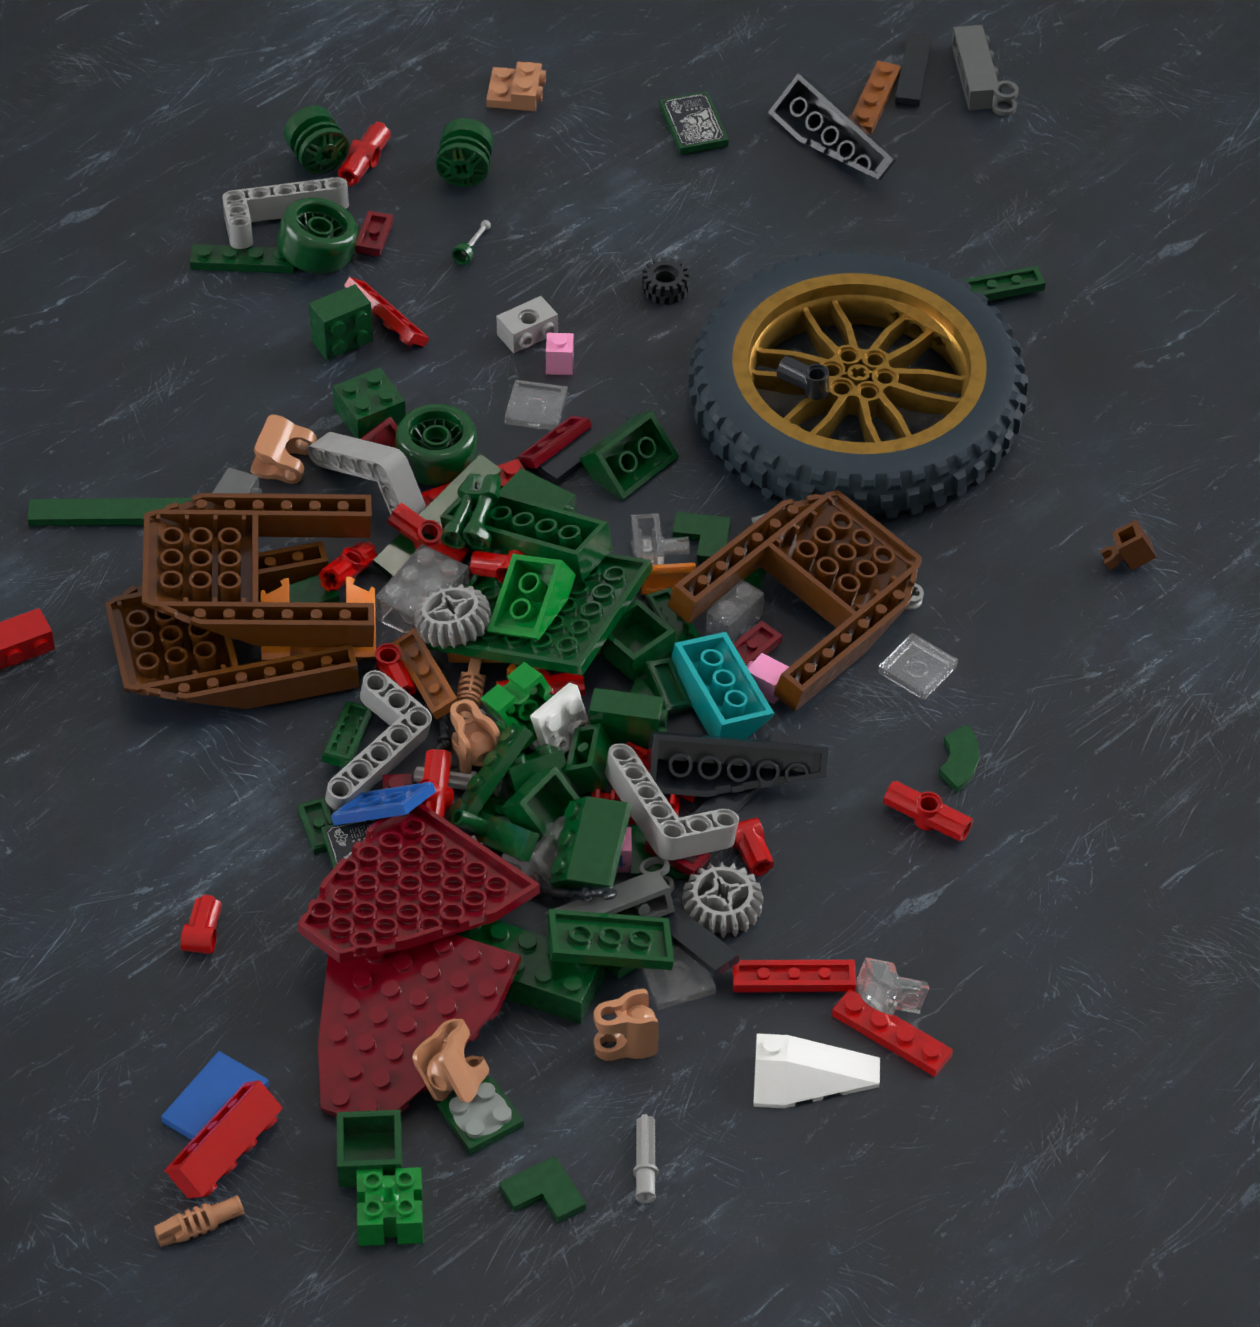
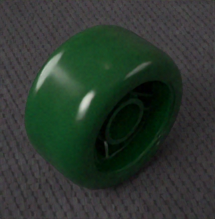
(317, 235)
(437, 443)

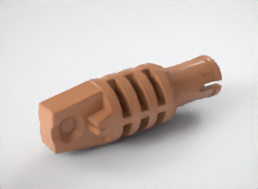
(471, 685)
(197, 1221)

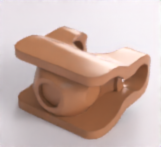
(274, 446)
(473, 736)
(633, 1028)
(443, 1063)

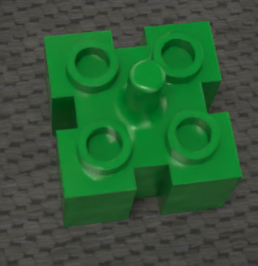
(518, 699)
(389, 1206)

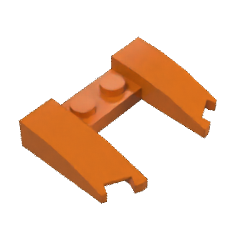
(353, 595)

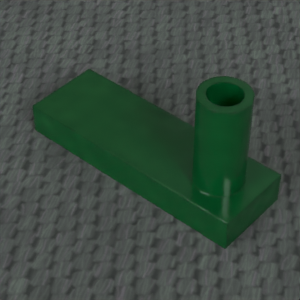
(497, 833)

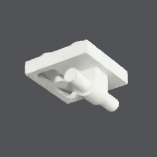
(558, 717)

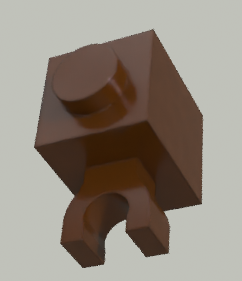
(1131, 545)

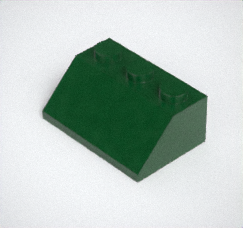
(629, 455)
(590, 843)

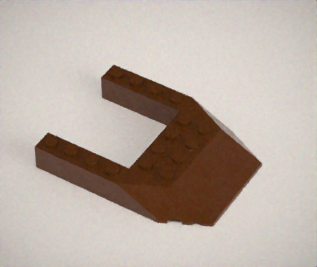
(833, 562)
(205, 566)
(200, 666)

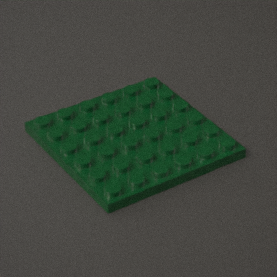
(577, 629)

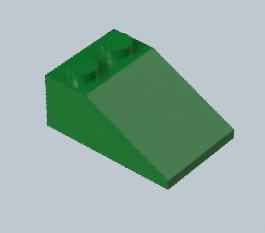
(531, 596)

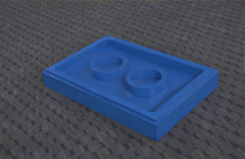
(383, 803)
(208, 1094)

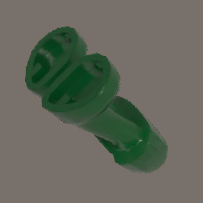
(476, 494)

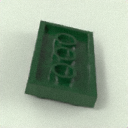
(610, 939)

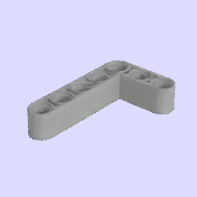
(270, 203)
(373, 462)
(383, 747)
(666, 832)

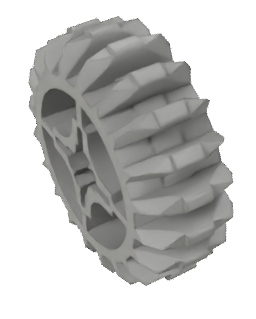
(452, 616)
(723, 894)

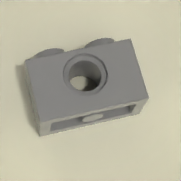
(527, 324)

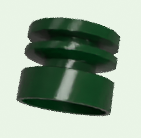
(316, 139)
(464, 152)

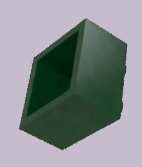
(341, 321)
(367, 402)
(638, 639)
(540, 801)
(368, 1142)

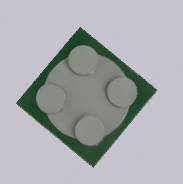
(482, 1119)

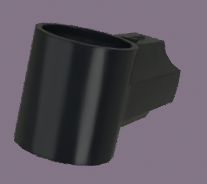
(811, 378)

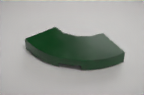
(962, 758)

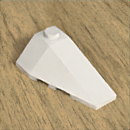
(801, 1070)

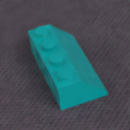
(720, 686)

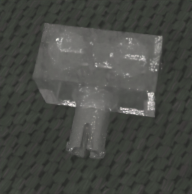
(649, 543)
(735, 611)

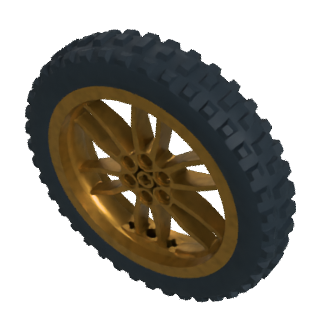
(862, 382)

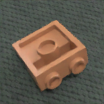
(516, 87)

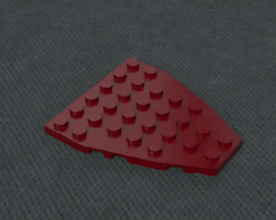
(410, 886)
(391, 1003)

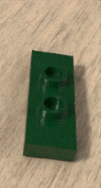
(658, 604)
(347, 734)

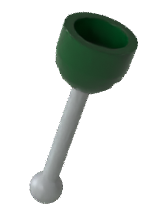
(467, 249)

